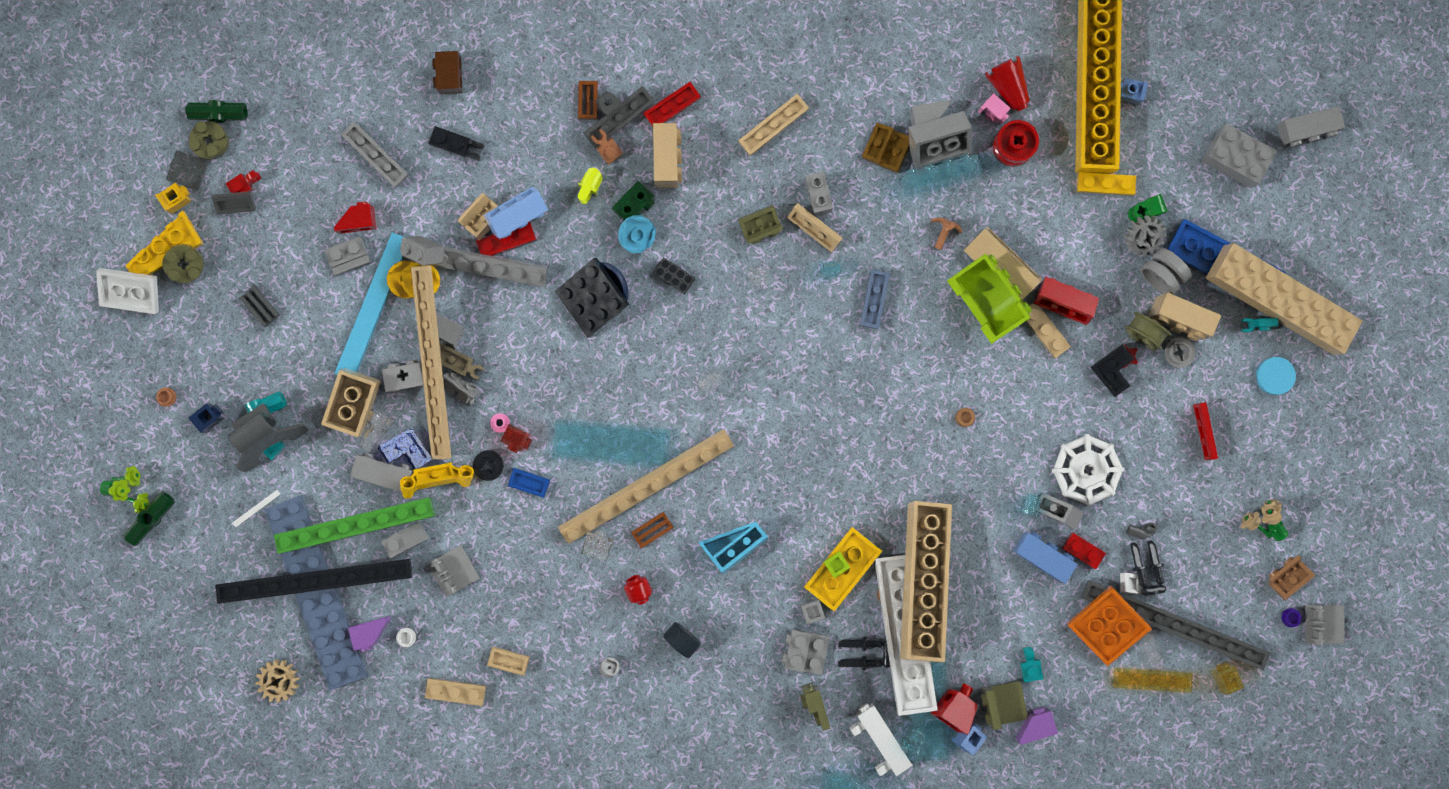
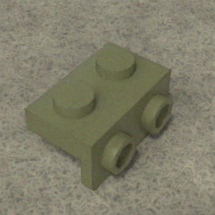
(760, 224)

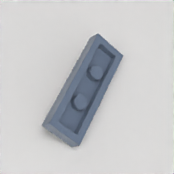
(874, 299)

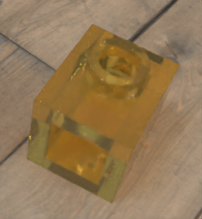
(1227, 678)

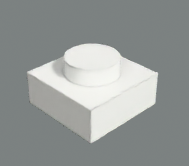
(1129, 584)

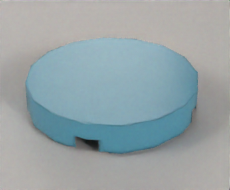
(636, 234)
(1275, 375)

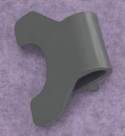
(256, 433)

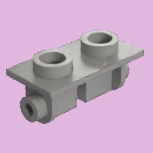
(467, 391)

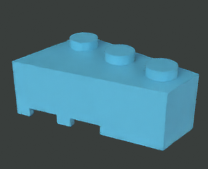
(733, 546)

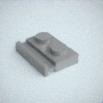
(347, 256)

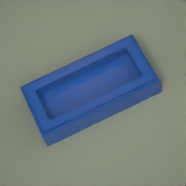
(529, 482)

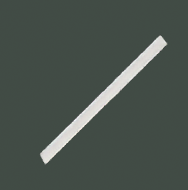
(256, 508)

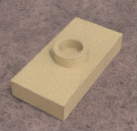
(508, 661)

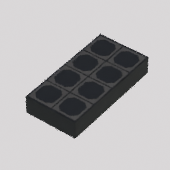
(674, 276)

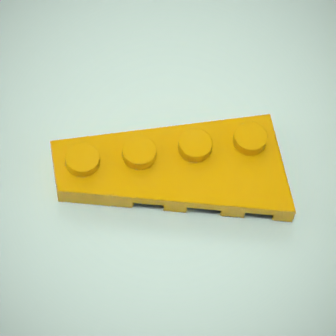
(176, 232)

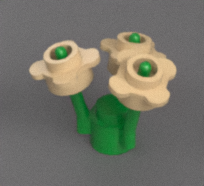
(1272, 516)

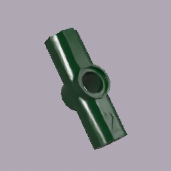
(216, 111)
(141, 527)

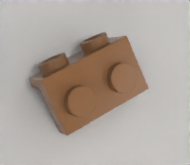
(1290, 577)

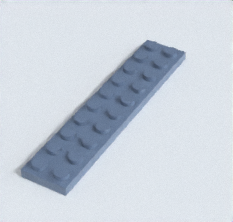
(321, 608)

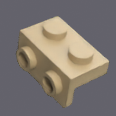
(473, 217)

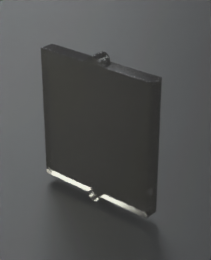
(187, 170)

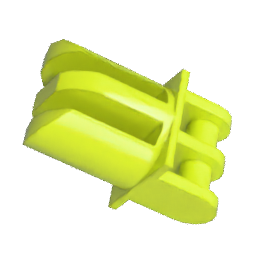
(589, 184)

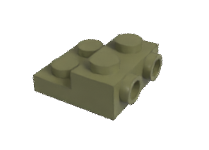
(813, 702)

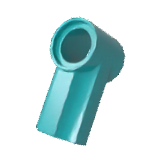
(273, 402)

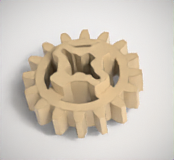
(281, 687)

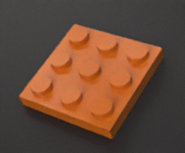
(1109, 625)

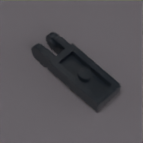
(454, 143)

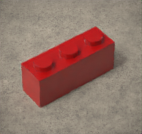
(1066, 300)

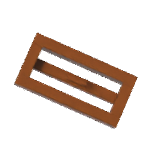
(587, 116)
(638, 538)

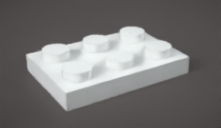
(127, 291)

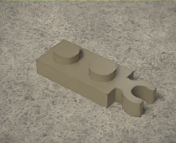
(458, 362)

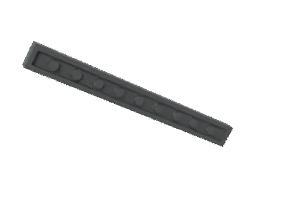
(1188, 629)

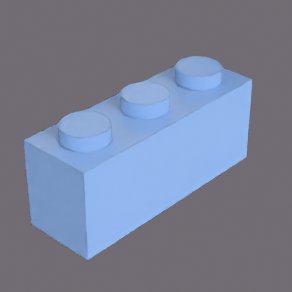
(516, 213)

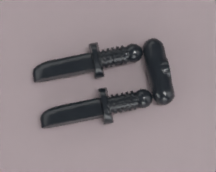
(1150, 590)
(863, 662)

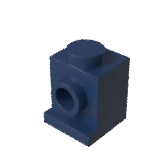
(200, 417)

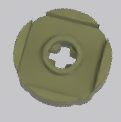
(201, 132)
(190, 255)

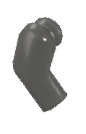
(1142, 532)

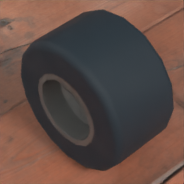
(682, 640)

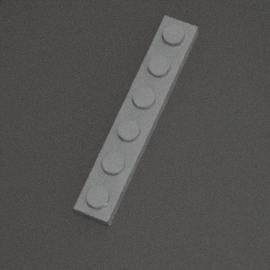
(494, 267)

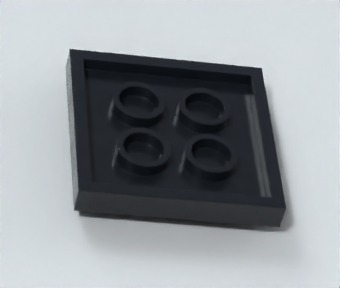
(592, 297)

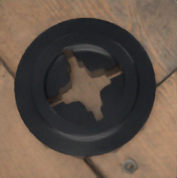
(486, 474)

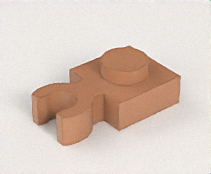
(608, 148)

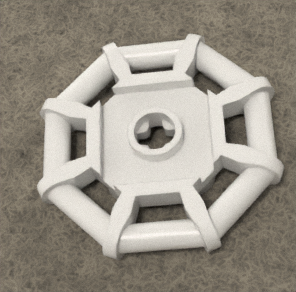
(1077, 466)

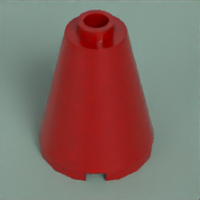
(1010, 83)

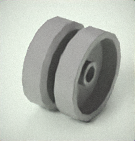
(1165, 271)

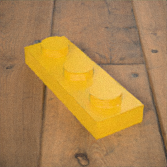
(1106, 183)

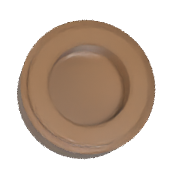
(965, 417)

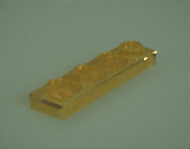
(1152, 680)

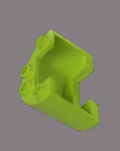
(991, 297)

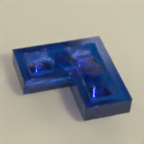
(408, 445)

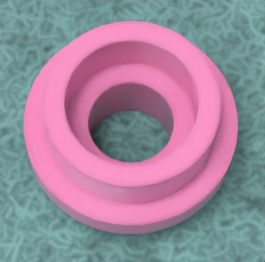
(495, 418)

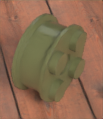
(1147, 331)

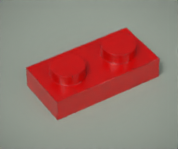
(1083, 550)

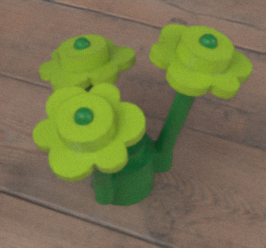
(118, 489)

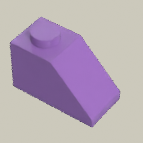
(368, 633)
(1037, 726)

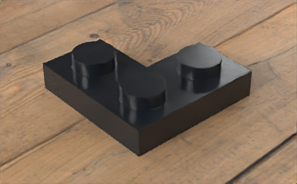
(1108, 369)

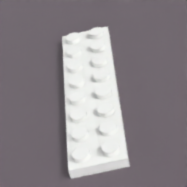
(910, 678)

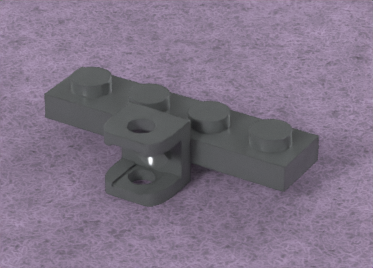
(617, 113)

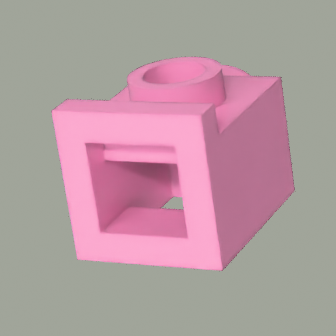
(995, 109)

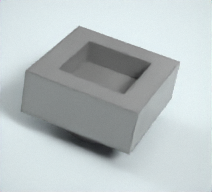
(812, 611)

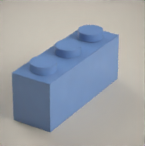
(1045, 556)

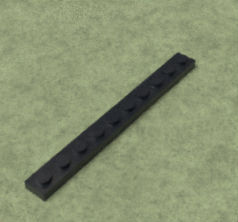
(313, 581)

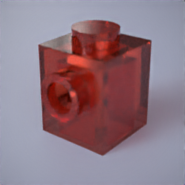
(516, 438)

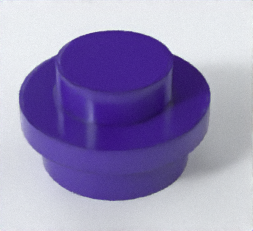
(1291, 617)

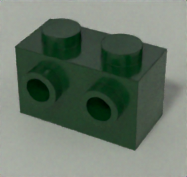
(634, 202)

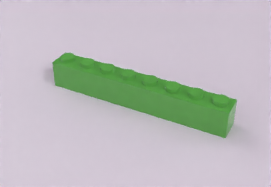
(354, 525)

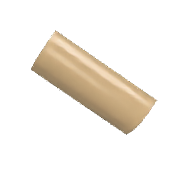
(1020, 272)

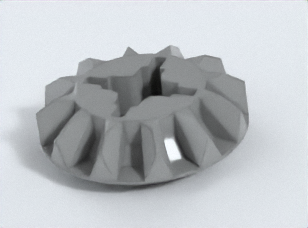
(1186, 358)

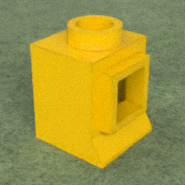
(178, 202)

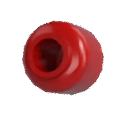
(637, 589)

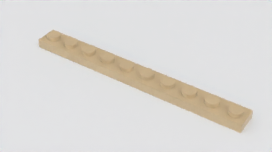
(431, 362)
(646, 486)

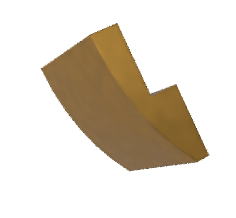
(886, 147)

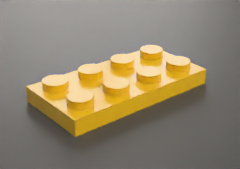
(859, 555)

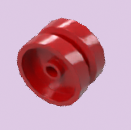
(1021, 133)

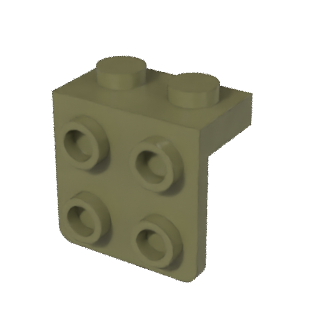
(1004, 704)

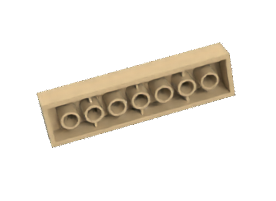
(1284, 299)
(926, 582)

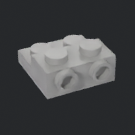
(805, 651)

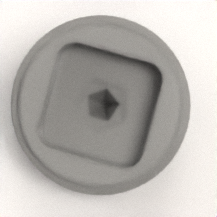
(609, 667)

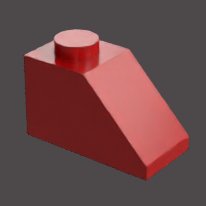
(357, 219)

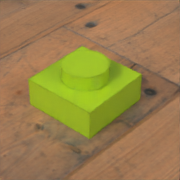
(836, 564)

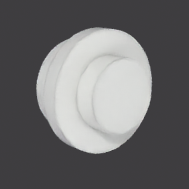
(406, 637)

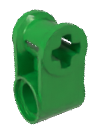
(1152, 207)

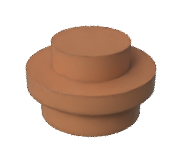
(166, 397)

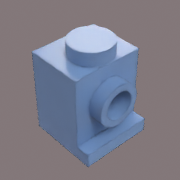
(1133, 97)
(971, 742)

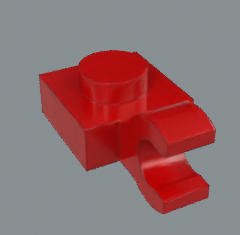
(243, 184)

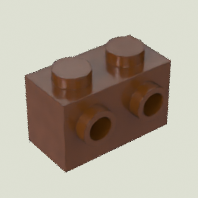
(448, 72)

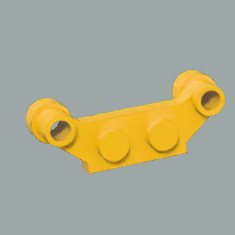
(435, 476)

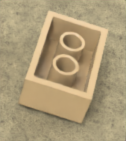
(667, 155)
(1184, 317)
(350, 402)

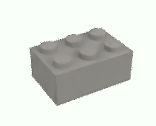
(940, 139)
(1239, 155)

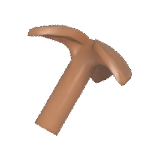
(947, 226)

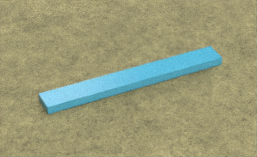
(371, 308)

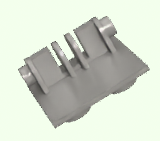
(453, 571)
(1324, 624)

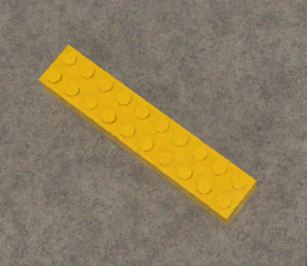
(1098, 86)

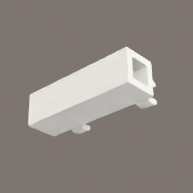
(883, 738)

